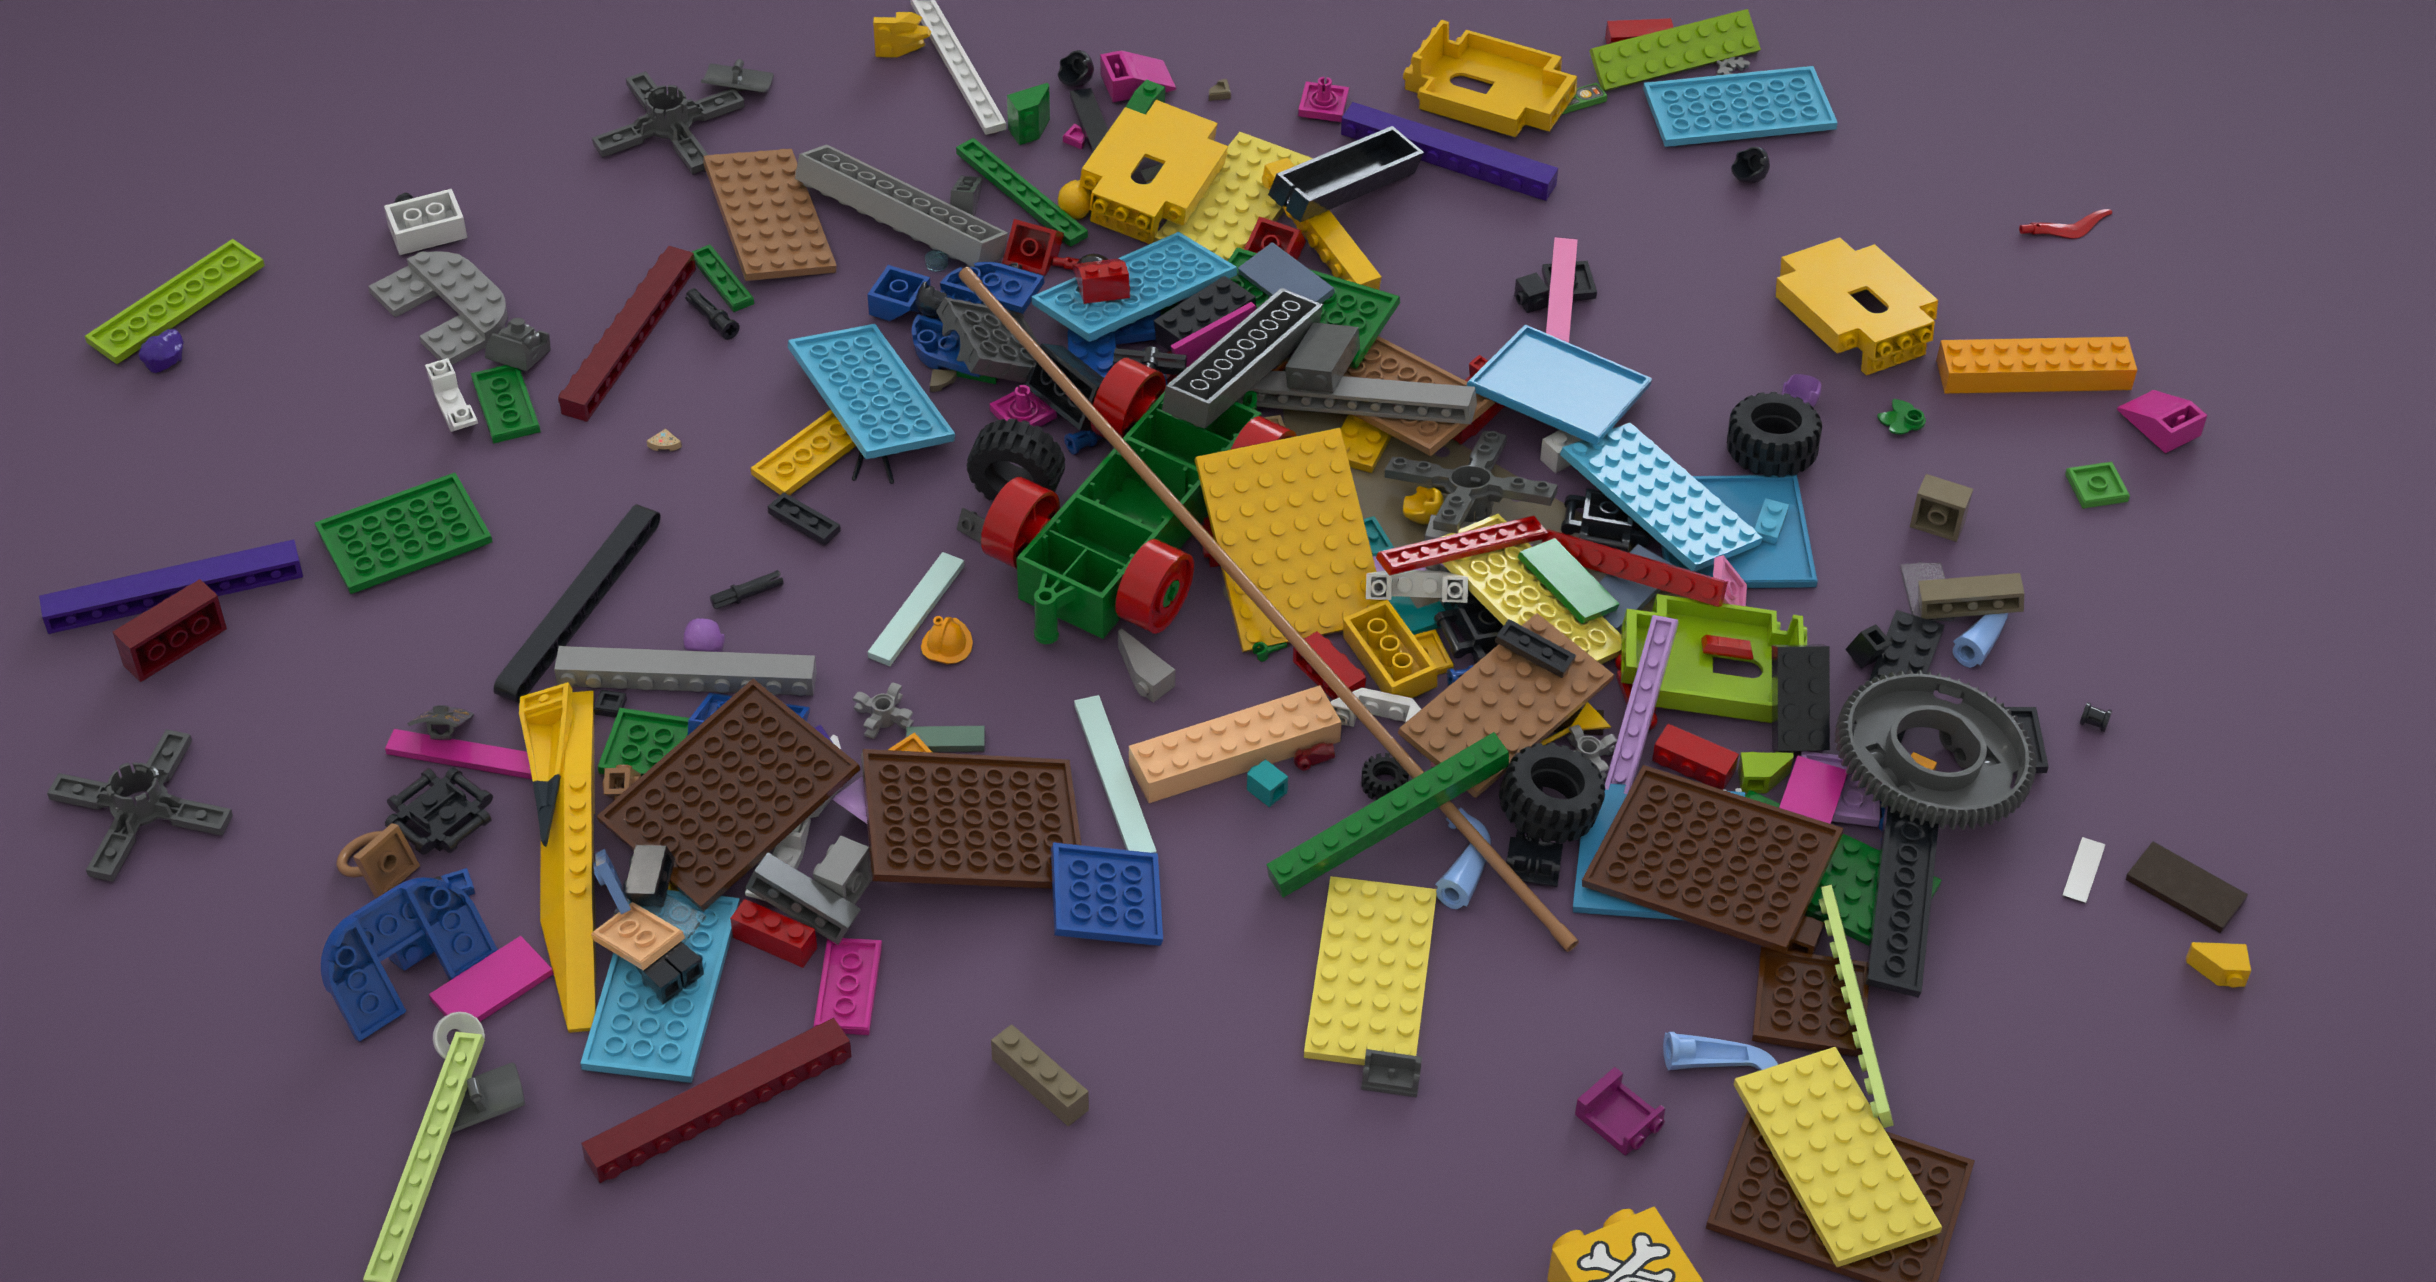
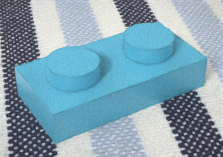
(1771, 520)

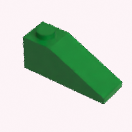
(1145, 96)

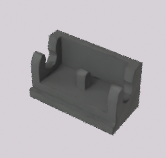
(1391, 1073)

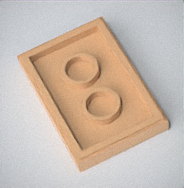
(638, 936)

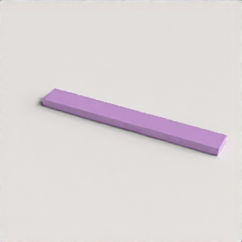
(1642, 702)

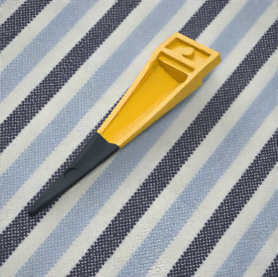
(546, 729)

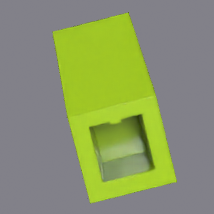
(1763, 770)

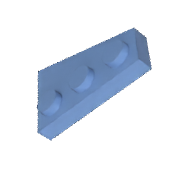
(607, 875)

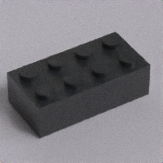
(1200, 310)
(1079, 374)
(1801, 697)

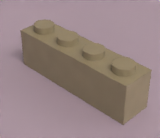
(1971, 596)
(1040, 1075)

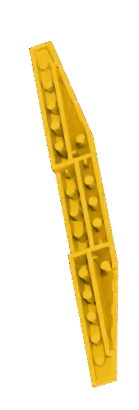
(568, 874)

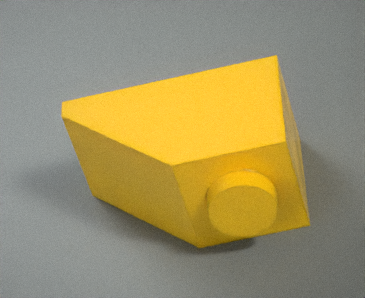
(2221, 962)

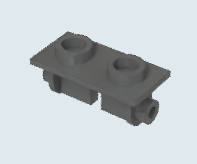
(970, 524)

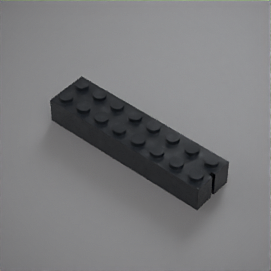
(1345, 173)

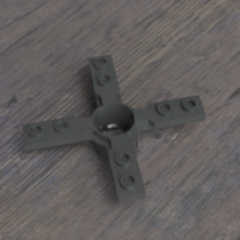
(679, 117)
(1471, 486)
(129, 817)

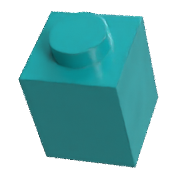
(1267, 783)

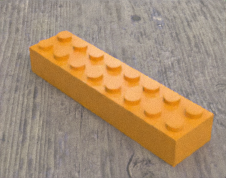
(2036, 365)

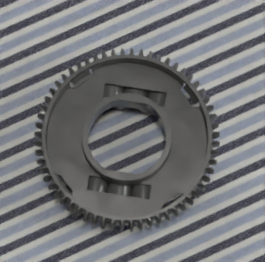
(1976, 730)

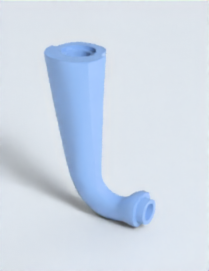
(1977, 642)
(1462, 878)
(1696, 1051)

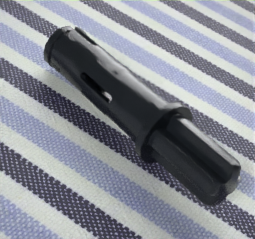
(746, 590)

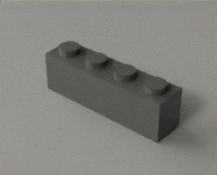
(802, 898)

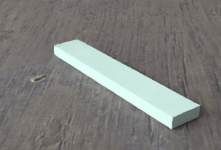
(915, 609)

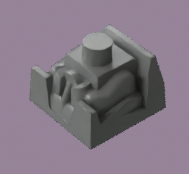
(518, 345)

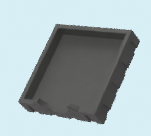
(985, 342)

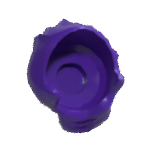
(162, 350)

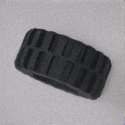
(1774, 434)
(1019, 444)
(1544, 815)

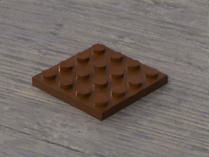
(1803, 1002)

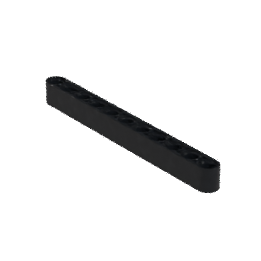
(577, 603)

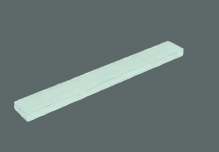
(1114, 775)

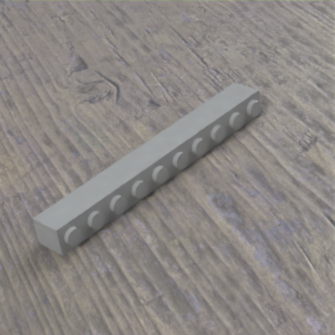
(1372, 398)
(684, 670)

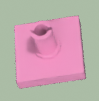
(1736, 587)

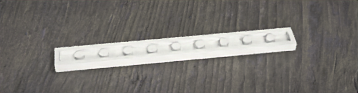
(960, 66)

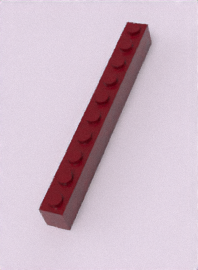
(626, 334)
(716, 1100)

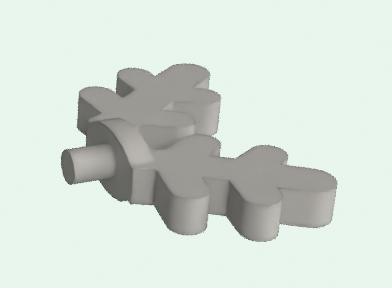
(1729, 65)

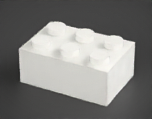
(425, 221)

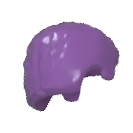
(1804, 387)
(703, 636)

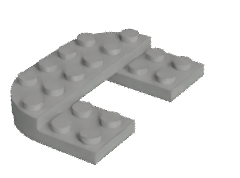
(459, 284)

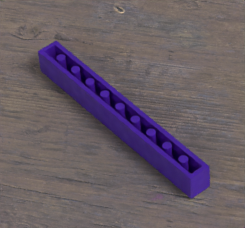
(1457, 152)
(145, 590)

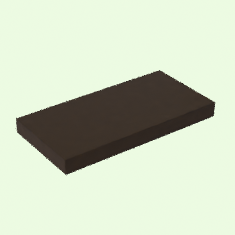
(2186, 887)

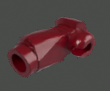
(1316, 754)

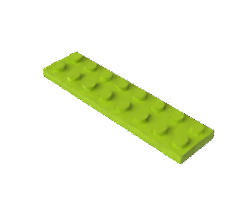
(1674, 50)
(174, 301)

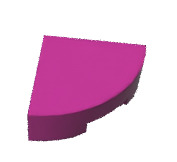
(1075, 137)

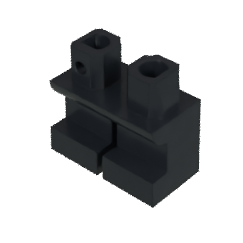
(672, 971)

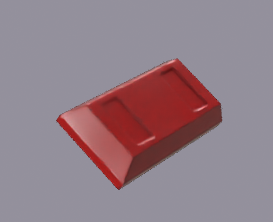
(1727, 647)

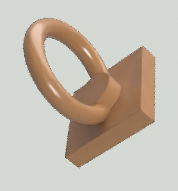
(383, 860)

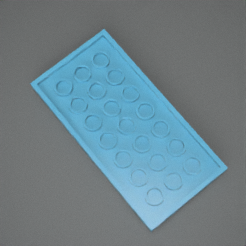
(1739, 106)
(1157, 279)
(871, 391)
(1662, 497)
(652, 1039)

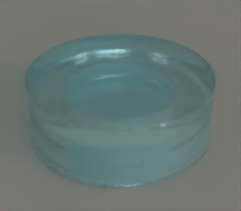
(936, 260)

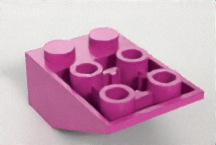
(1126, 71)
(2165, 419)

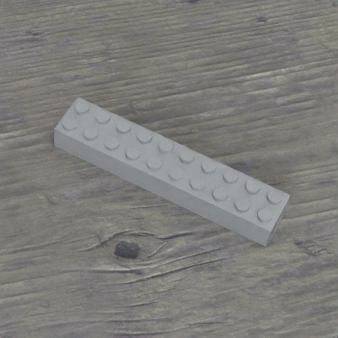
(900, 206)

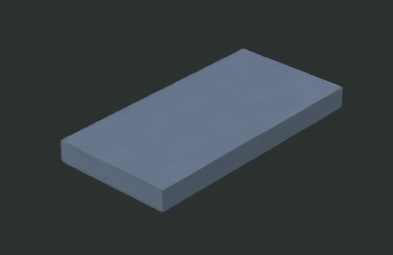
(1276, 269)
(1629, 593)

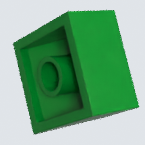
(1028, 113)

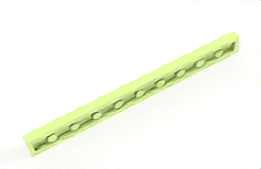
(1856, 1014)
(424, 1158)

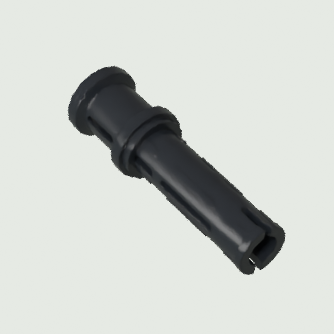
(717, 318)

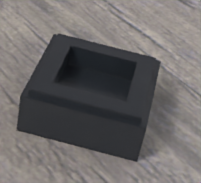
(609, 703)

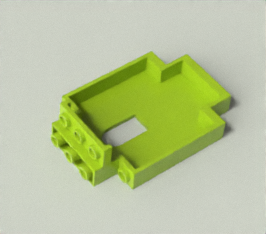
(1689, 672)

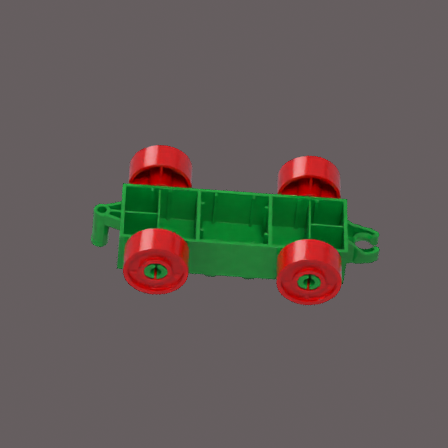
(1115, 540)

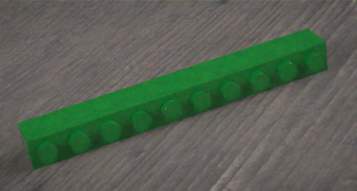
(1388, 814)

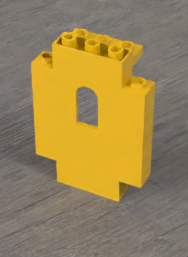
(1524, 81)
(1166, 136)
(1819, 289)

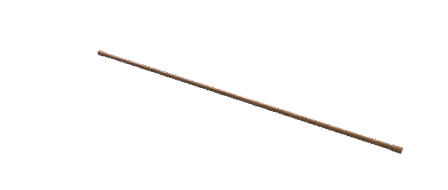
(1557, 929)

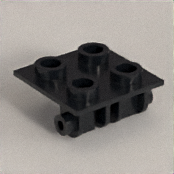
(1535, 860)

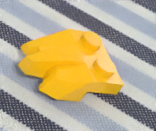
(899, 35)

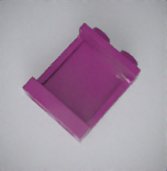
(1618, 1113)

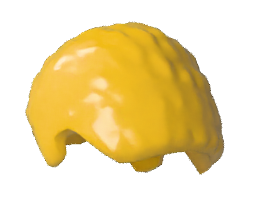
(1074, 199)
(1422, 504)

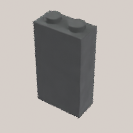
(1322, 357)

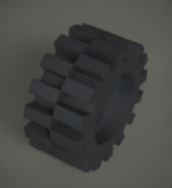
(1379, 766)

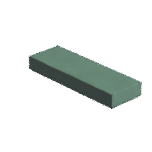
(951, 738)

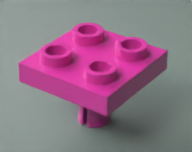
(1323, 100)
(1022, 406)

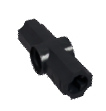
(1152, 357)

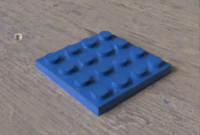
(1106, 894)

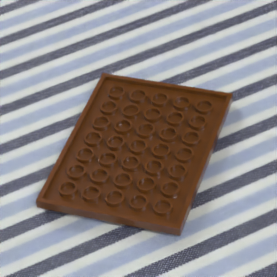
(730, 792)
(966, 817)
(1713, 858)
(1764, 1211)

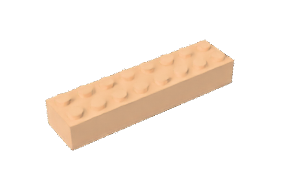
(1233, 743)

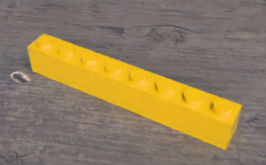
(1329, 239)

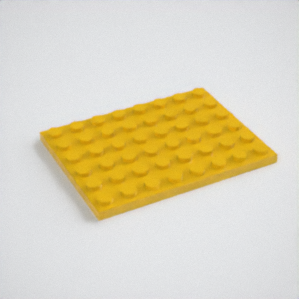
(1293, 529)

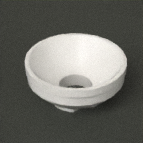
(460, 1021)

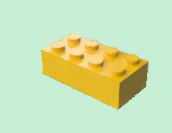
(1389, 651)

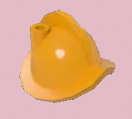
(947, 641)

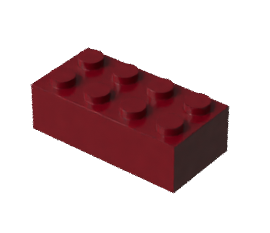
(169, 630)

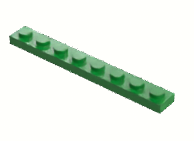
(1021, 191)

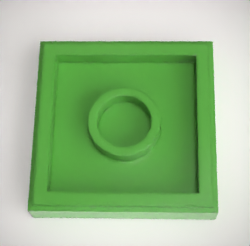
(2097, 485)

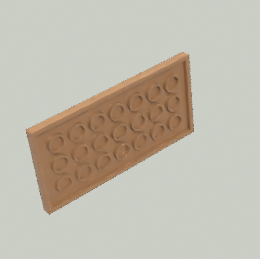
(769, 215)
(1394, 363)
(1507, 698)

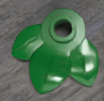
(1902, 418)

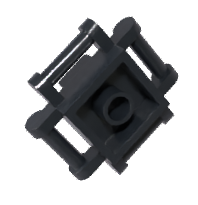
(1601, 519)
(1475, 624)
(442, 813)

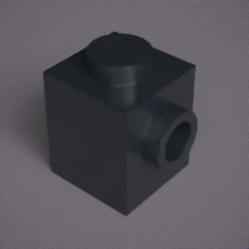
(1531, 292)
(1868, 646)

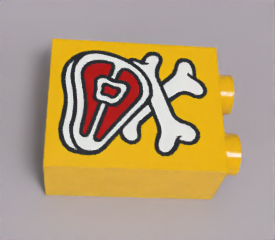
(1624, 1250)

